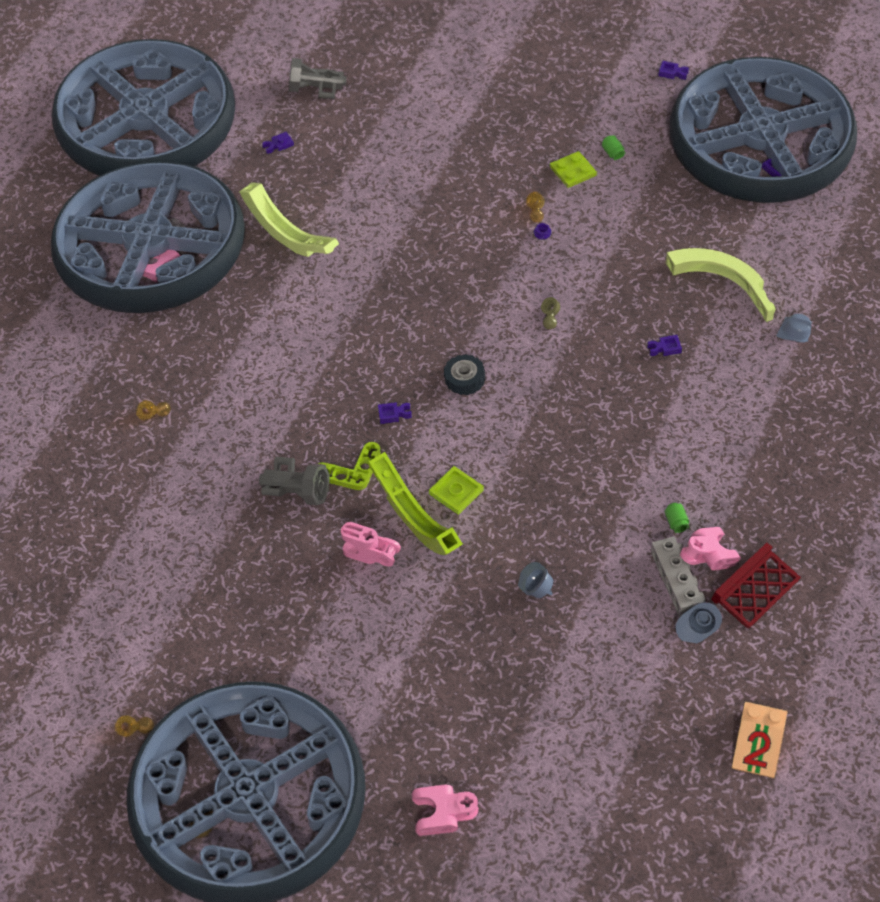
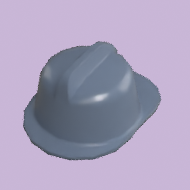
(795, 328)
(535, 580)
(698, 623)

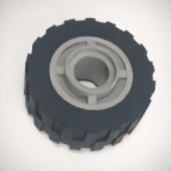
(464, 374)

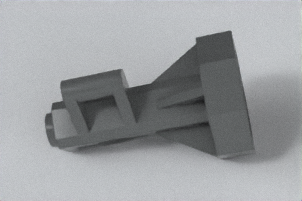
(305, 76)
(310, 485)

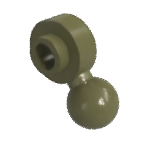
(550, 321)

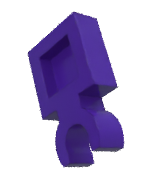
(671, 69)
(278, 142)
(667, 345)
(390, 412)

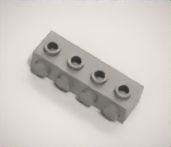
(676, 575)

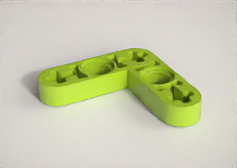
(358, 472)

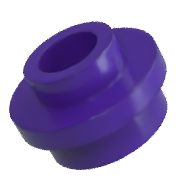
(542, 231)

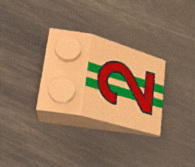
(759, 739)

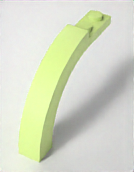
(280, 228)
(725, 265)

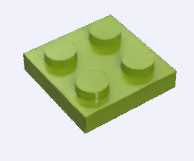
(573, 169)
(456, 490)

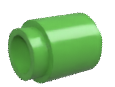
(613, 147)
(677, 517)

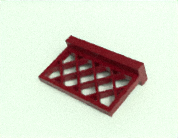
(743, 574)

